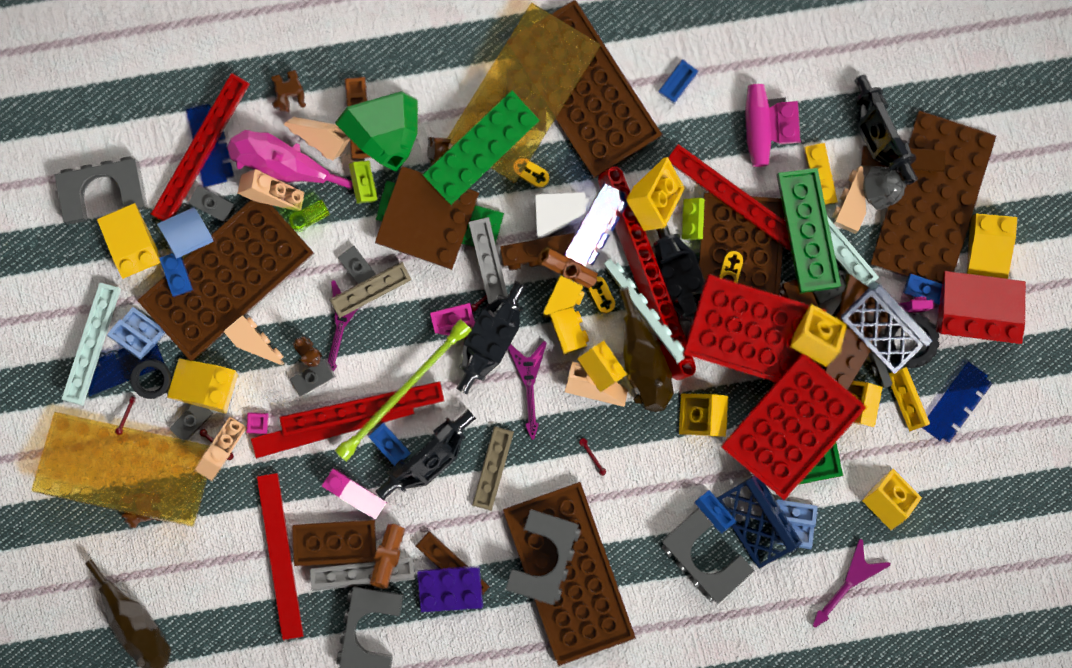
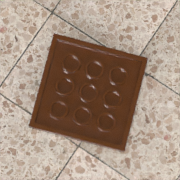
(423, 222)

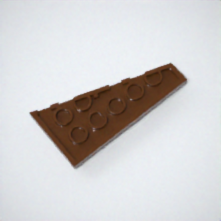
(853, 349)

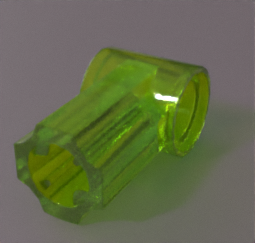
(311, 214)

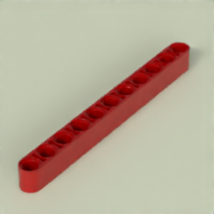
(653, 279)

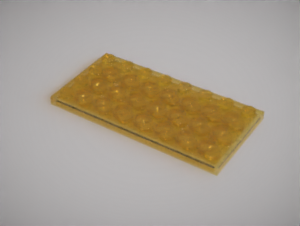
(542, 68)
(122, 472)

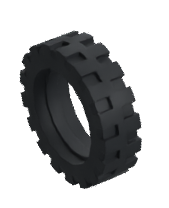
(929, 352)

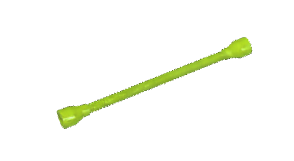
(347, 448)

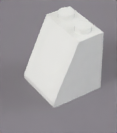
(559, 211)

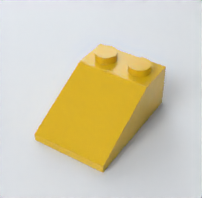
(656, 196)
(129, 240)
(991, 245)
(203, 385)

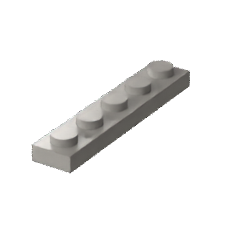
(488, 259)
(357, 575)

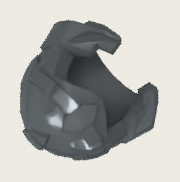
(883, 187)

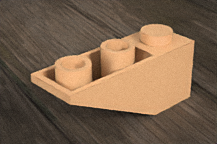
(323, 136)
(268, 190)
(853, 207)
(246, 337)
(581, 384)
(220, 448)

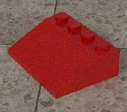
(982, 307)

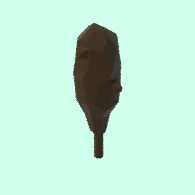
(645, 362)
(132, 625)

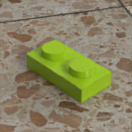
(363, 182)
(693, 219)

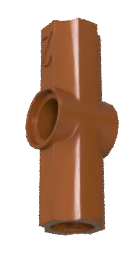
(559, 263)
(387, 556)

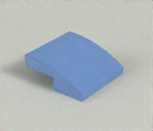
(185, 232)
(136, 333)
(802, 519)

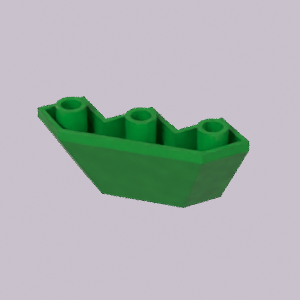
(383, 127)

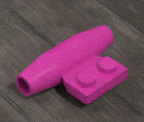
(768, 124)

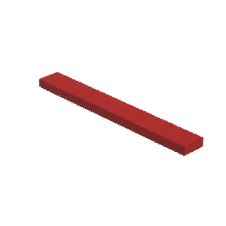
(200, 148)
(730, 195)
(359, 409)
(275, 442)
(280, 556)

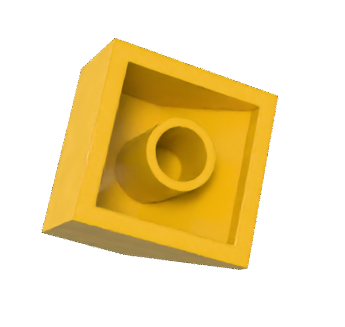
(564, 296)
(568, 330)
(819, 335)
(602, 366)
(870, 396)
(703, 415)
(892, 499)

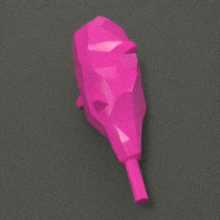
(278, 159)

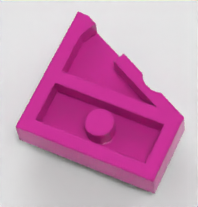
(918, 304)
(445, 319)

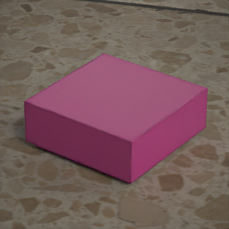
(257, 423)

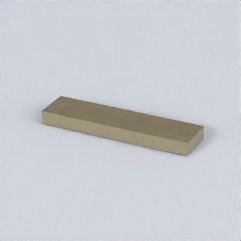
(370, 289)
(492, 468)

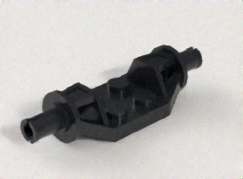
(880, 132)
(680, 273)
(490, 337)
(430, 460)

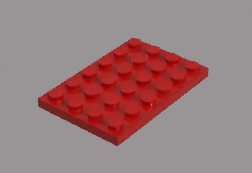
(745, 329)
(793, 426)

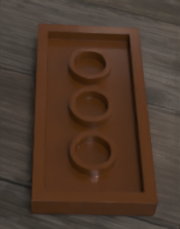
(334, 542)

